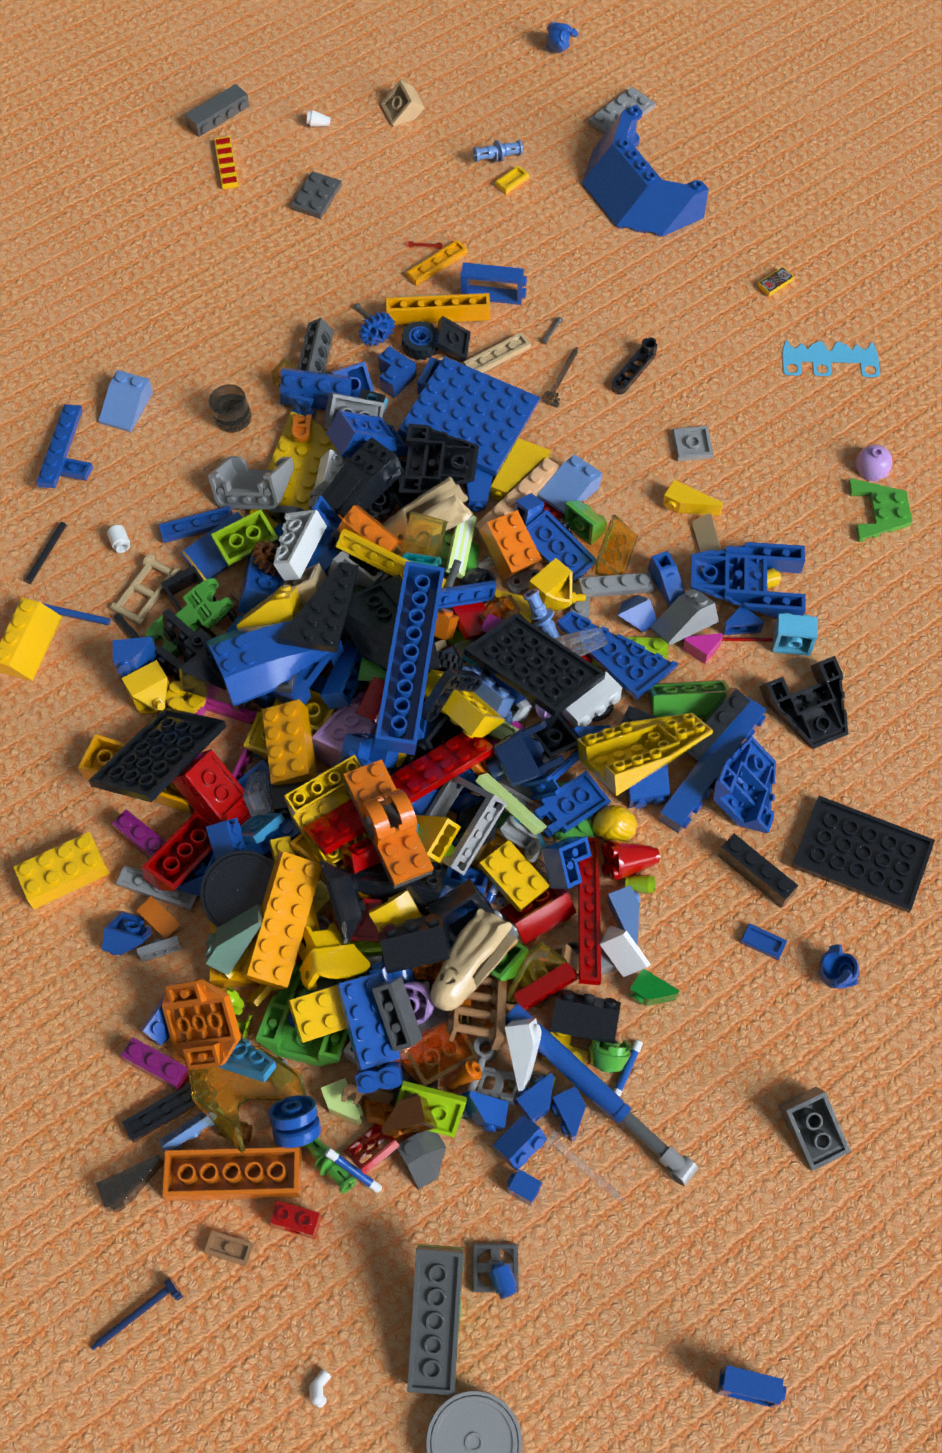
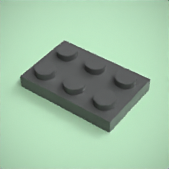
(316, 195)

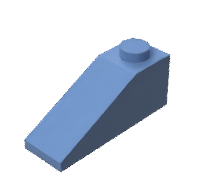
(625, 909)

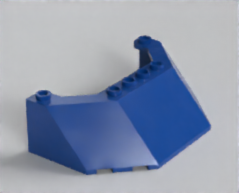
(632, 190)

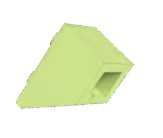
(344, 1110)

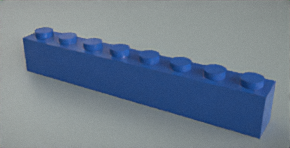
(704, 774)

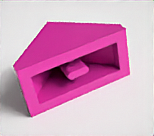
(702, 646)

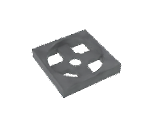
(478, 1249)

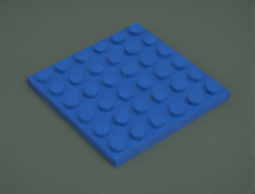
(473, 409)

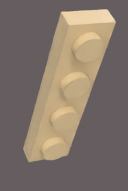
(499, 353)

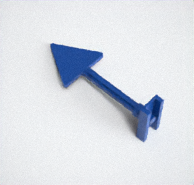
(546, 785)

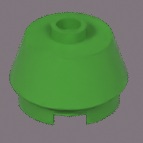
(609, 1056)

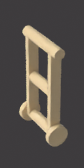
(148, 562)

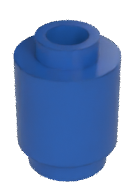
(503, 1280)

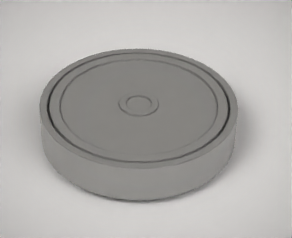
(474, 1425)

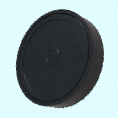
(234, 885)

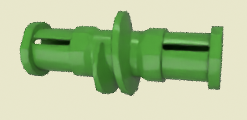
(327, 1166)

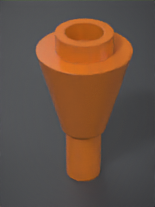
(470, 1072)

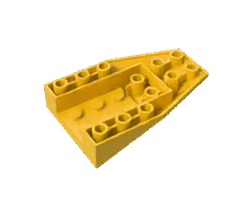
(639, 748)

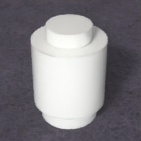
(118, 538)

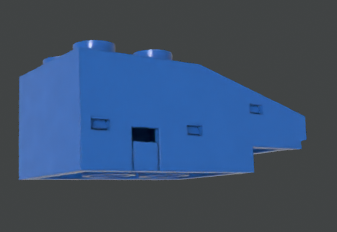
(352, 430)
(256, 586)

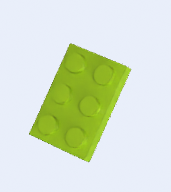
(445, 1106)

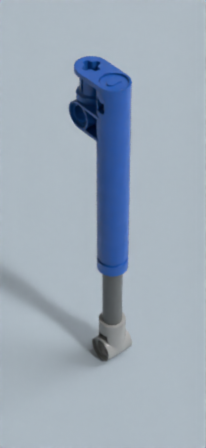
(606, 1099)

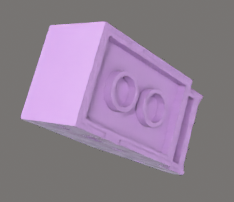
(330, 737)

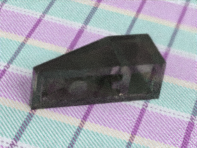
(126, 1185)

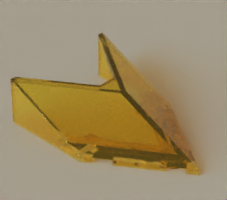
(223, 1092)

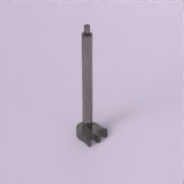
(550, 397)

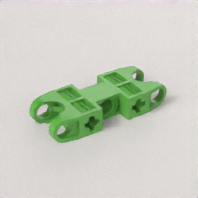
(198, 612)

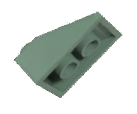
(232, 939)

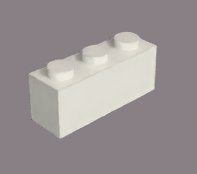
(593, 702)

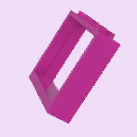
(242, 715)

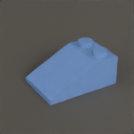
(125, 400)
(571, 482)

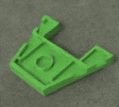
(889, 508)

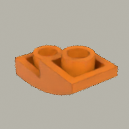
(158, 917)

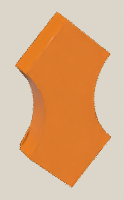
(379, 1113)

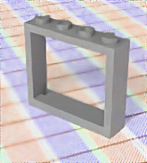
(478, 828)

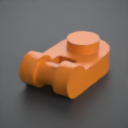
(301, 432)

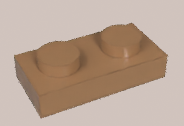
(229, 1248)

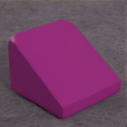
(490, 622)

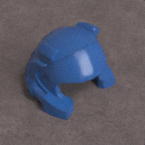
(558, 36)
(838, 968)

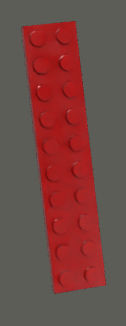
(414, 779)

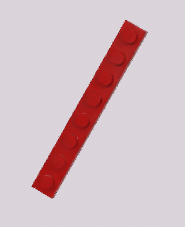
(589, 917)

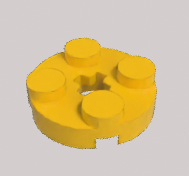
(175, 700)

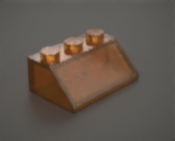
(436, 1055)

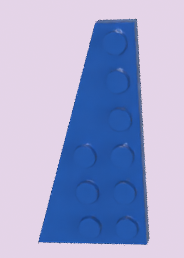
(622, 658)

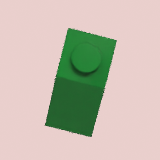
(651, 990)

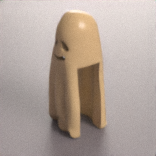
(441, 502)
(472, 959)

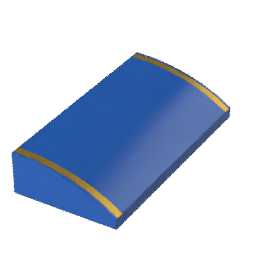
(204, 553)

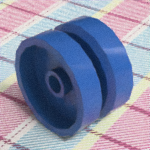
(294, 1121)

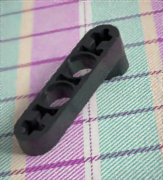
(649, 348)

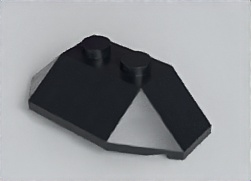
(344, 898)

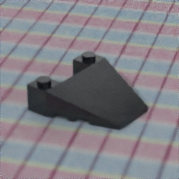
(814, 712)

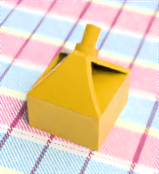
(555, 586)
(147, 688)

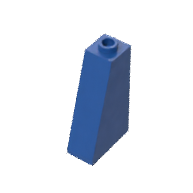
(478, 491)

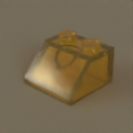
(424, 535)

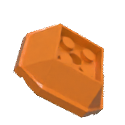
(200, 1023)

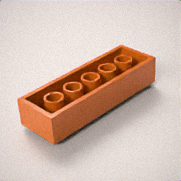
(232, 1174)

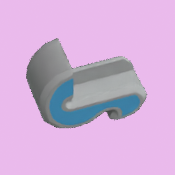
(522, 837)

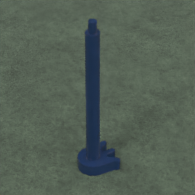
(170, 1287)

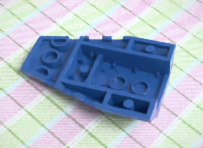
(255, 662)

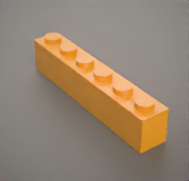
(431, 308)

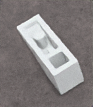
(523, 1043)

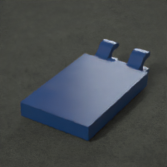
(573, 805)

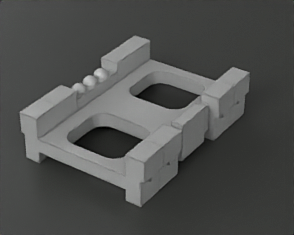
(497, 1092)

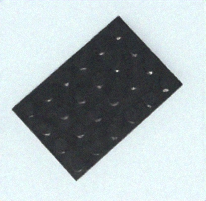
(534, 664)
(157, 754)
(863, 853)

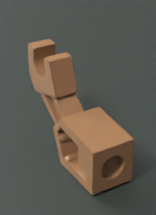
(380, 1095)

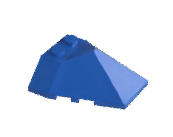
(746, 786)

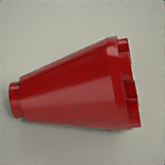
(627, 858)

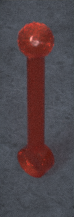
(438, 245)

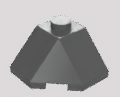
(423, 1157)

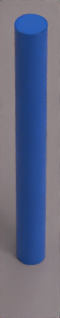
(80, 615)

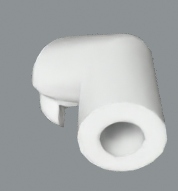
(316, 1389)

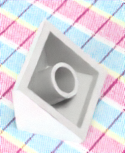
(623, 951)

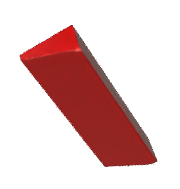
(546, 986)

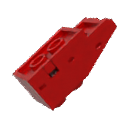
(212, 789)

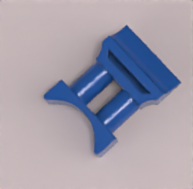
(302, 405)

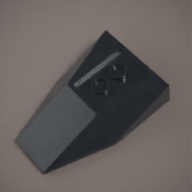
(372, 622)

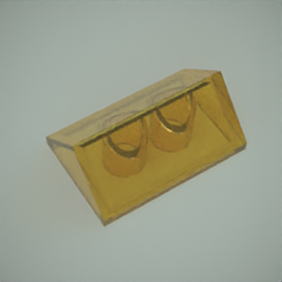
(615, 549)
(536, 964)

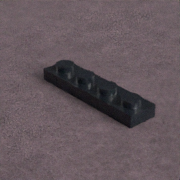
(159, 1113)

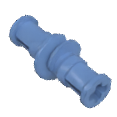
(497, 150)
(541, 613)

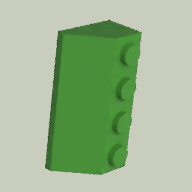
(686, 697)

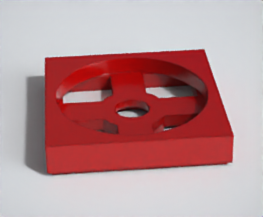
(371, 1137)

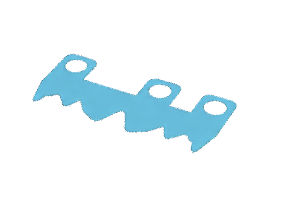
(821, 355)

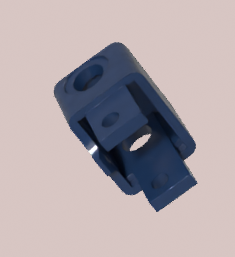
(520, 757)

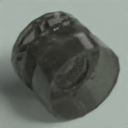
(230, 408)

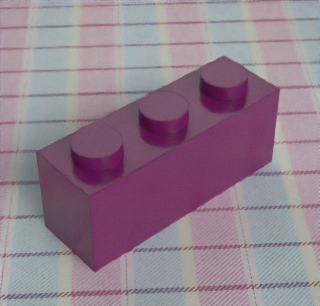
(138, 834)
(155, 1064)

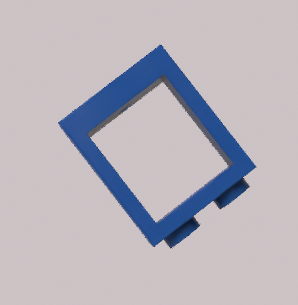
(751, 1386)

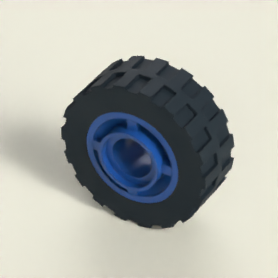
(419, 340)

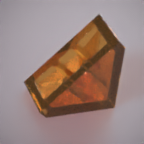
(501, 607)

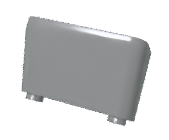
(250, 489)

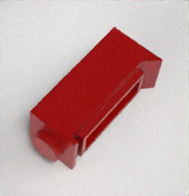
(360, 855)

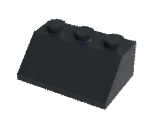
(415, 942)
(585, 1016)

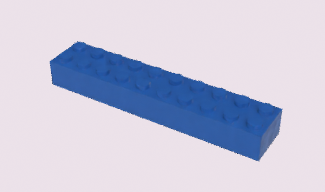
(409, 659)

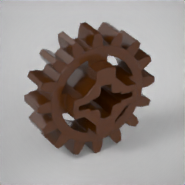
(264, 556)

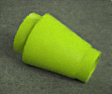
(642, 883)

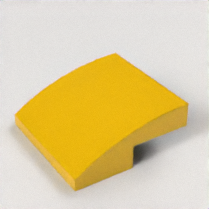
(397, 909)

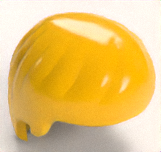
(614, 823)

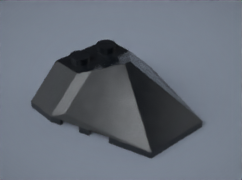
(436, 457)

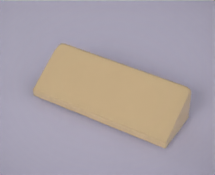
(706, 533)

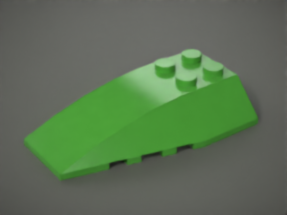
(283, 1039)

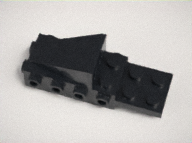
(199, 672)

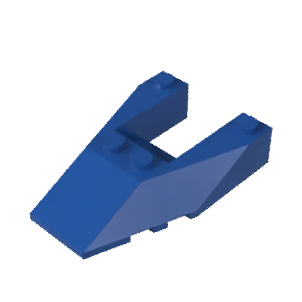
(741, 576)

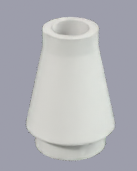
(317, 119)

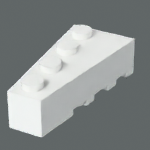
(298, 543)

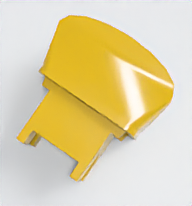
(329, 957)

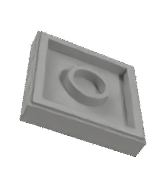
(692, 443)

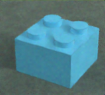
(795, 634)

